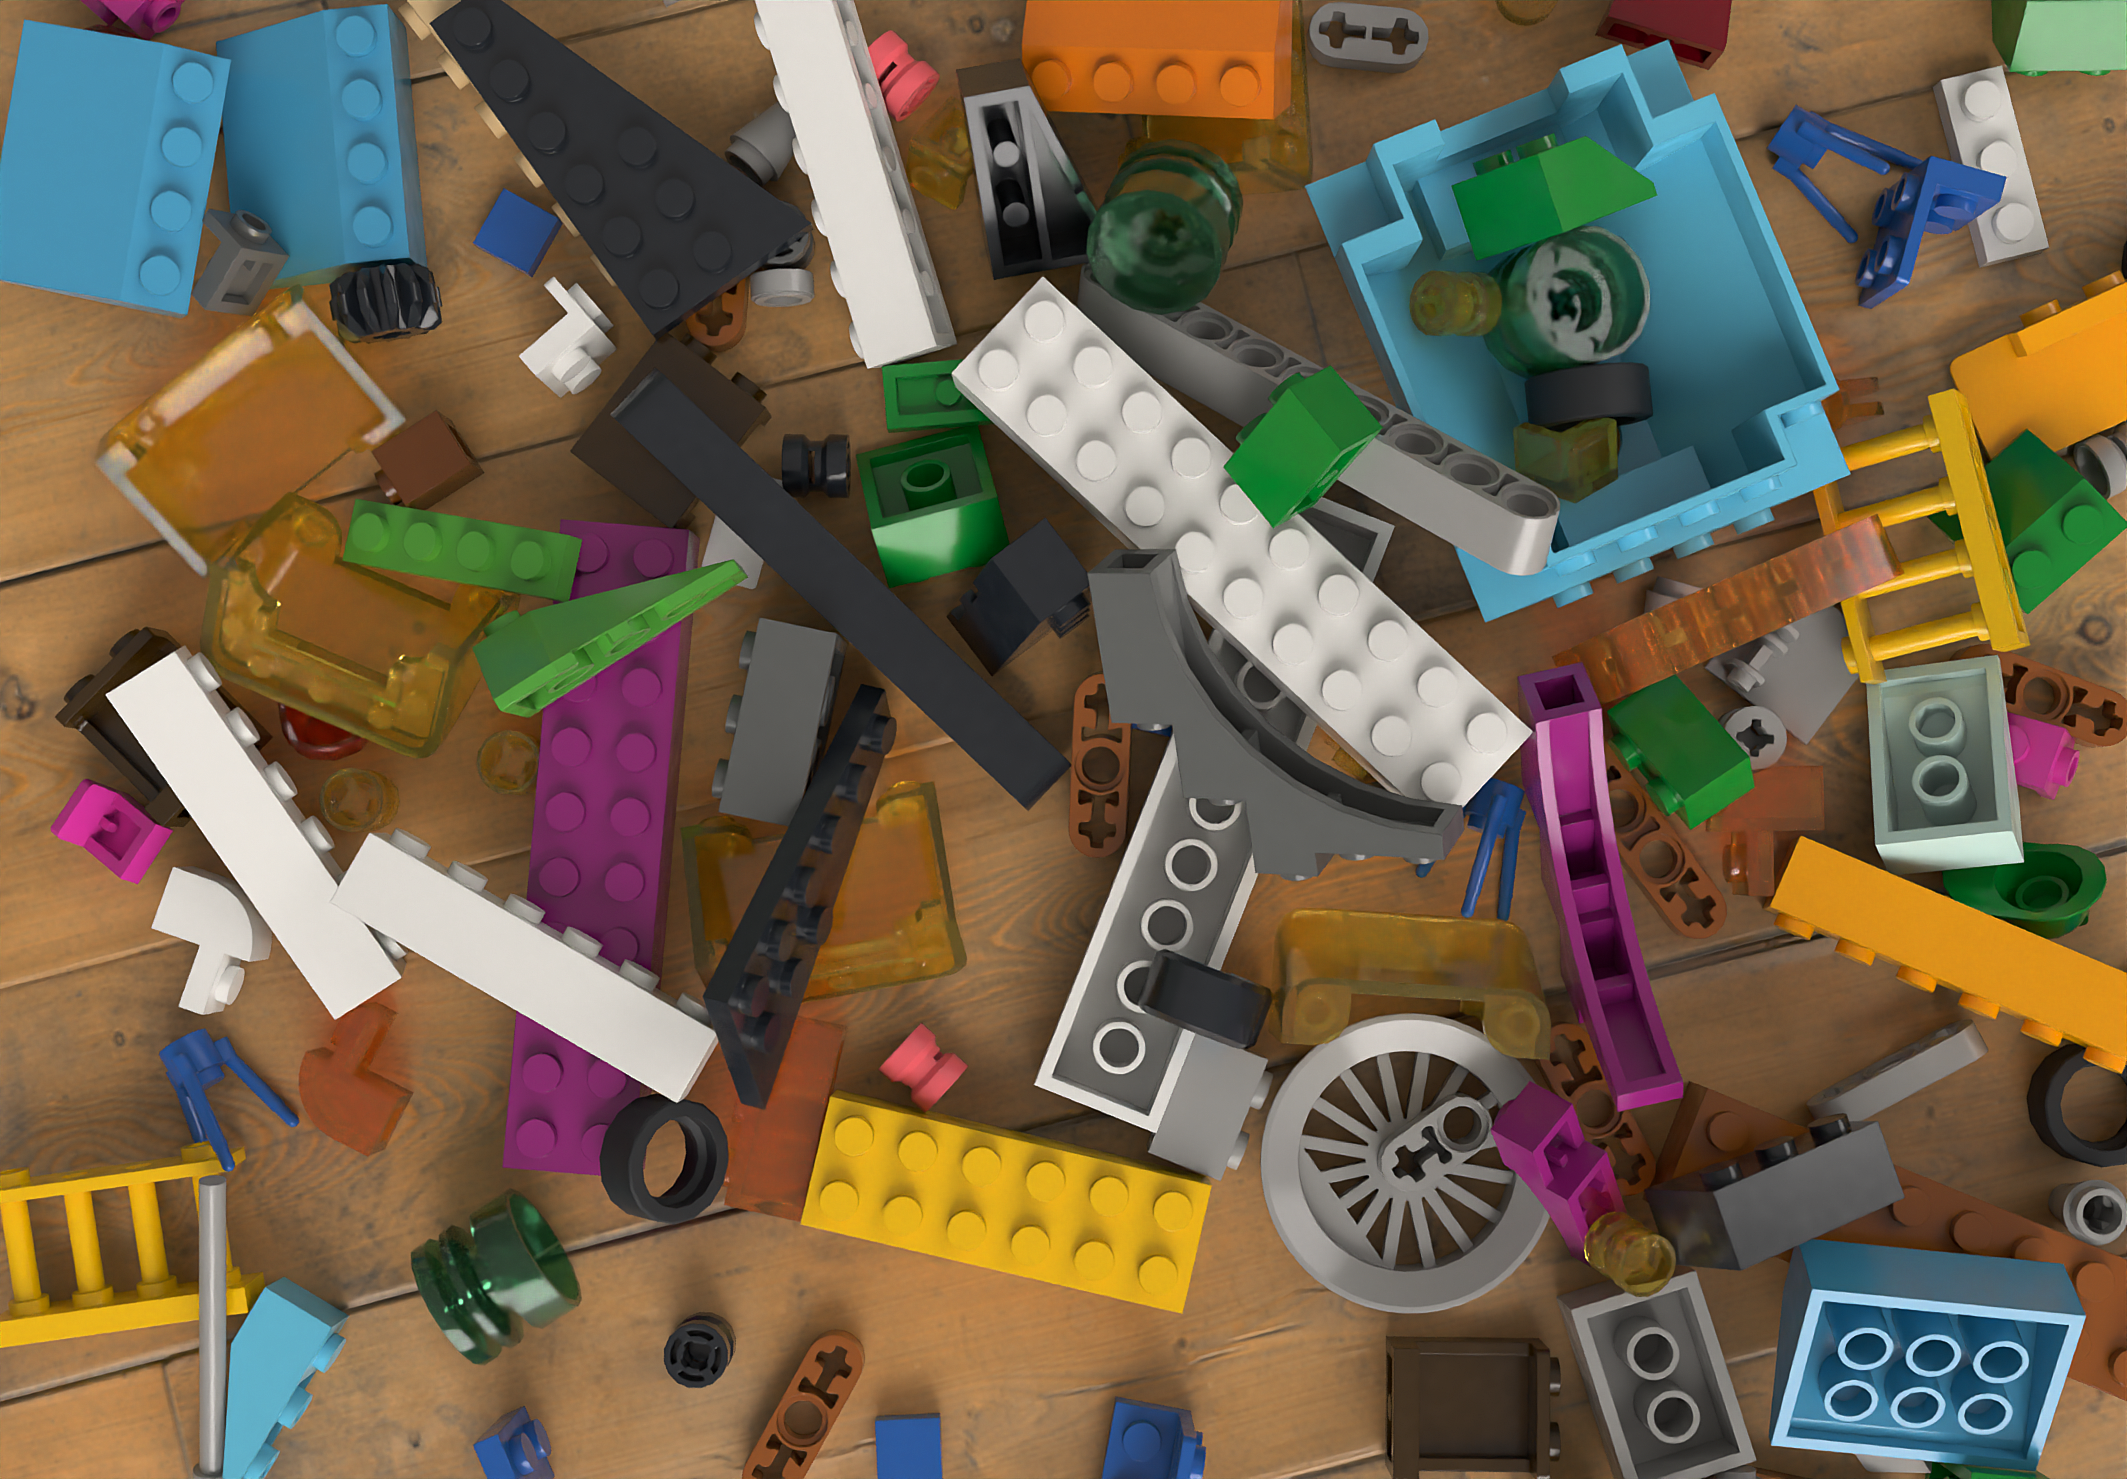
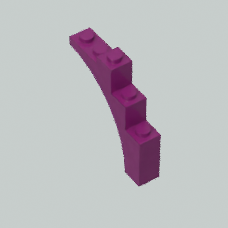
(1586, 886)

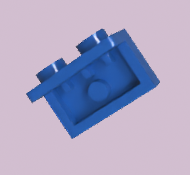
(515, 1448)

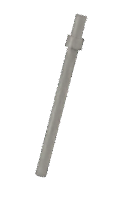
(212, 1327)

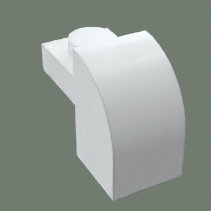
(224, 924)

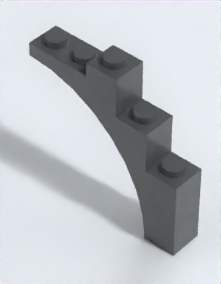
(1226, 750)

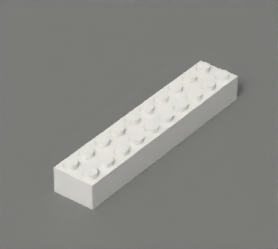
(1267, 590)
(1178, 892)

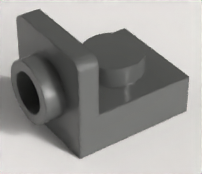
(242, 264)

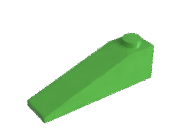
(562, 645)

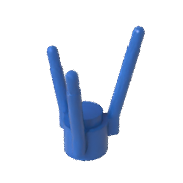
(1805, 140)
(1493, 813)
(195, 1066)

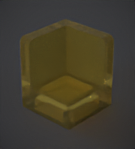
(1571, 461)

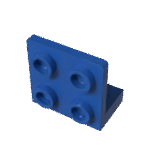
(1930, 199)
(1152, 1443)

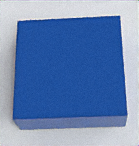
(517, 232)
(909, 1446)

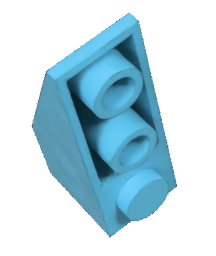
(270, 1367)

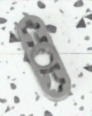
(1901, 1073)

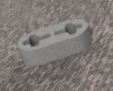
(1367, 22)

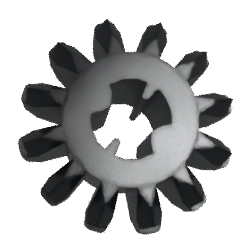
(385, 303)

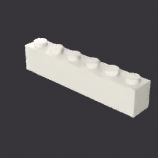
(856, 178)
(256, 826)
(528, 963)

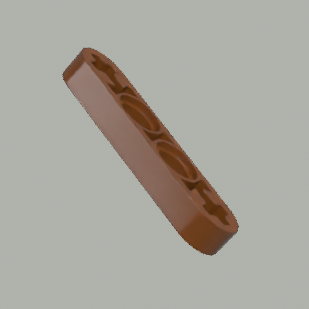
(1650, 825)

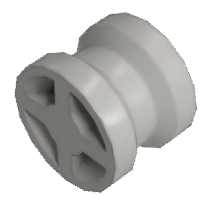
(1768, 724)

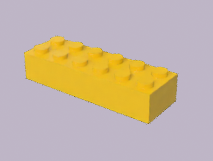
(1007, 1201)

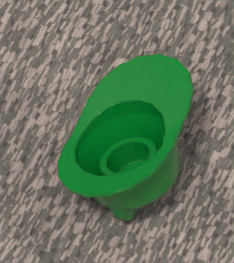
(2041, 895)

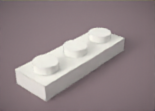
(1986, 136)

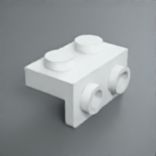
(574, 346)

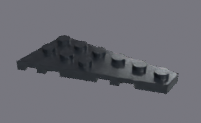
(640, 191)
(791, 913)

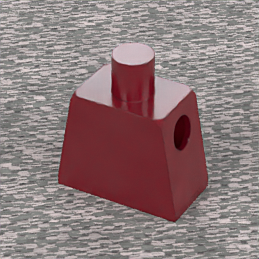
(1693, 27)

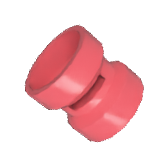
(900, 77)
(923, 1067)

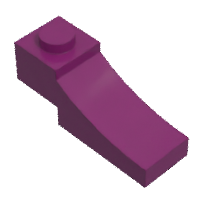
(1566, 1173)

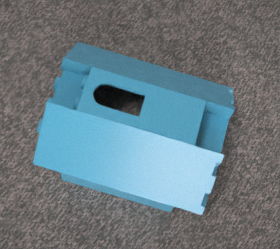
(1722, 341)

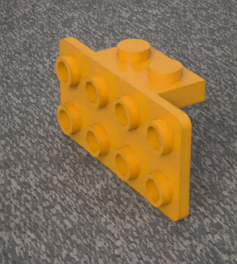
(2054, 374)

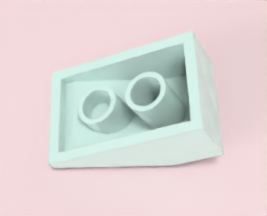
(1943, 768)

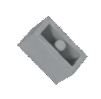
(1210, 1107)

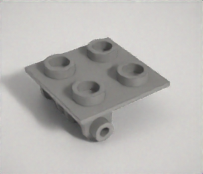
(1792, 671)

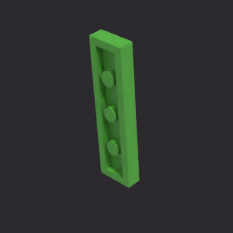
(462, 550)

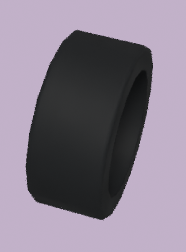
(1586, 392)
(2046, 1114)
(625, 1151)

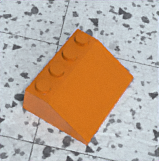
(1161, 56)

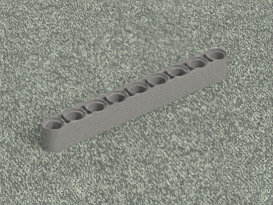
(1405, 466)

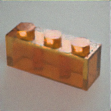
(780, 1144)

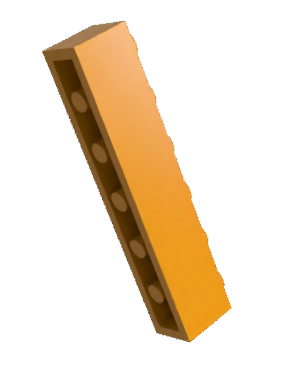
(1955, 947)

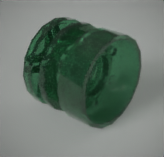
(1165, 227)
(1568, 302)
(491, 1280)

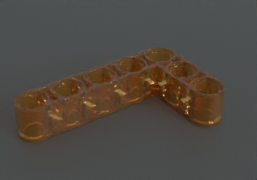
(1736, 610)

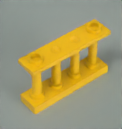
(1977, 555)
(95, 1305)

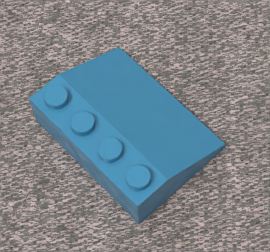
(326, 141)
(108, 166)
(1922, 1354)

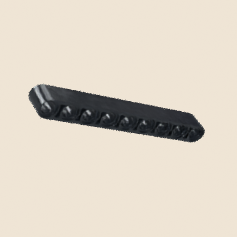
(840, 588)

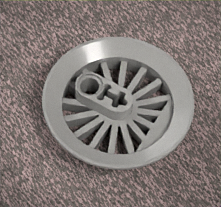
(1317, 1221)

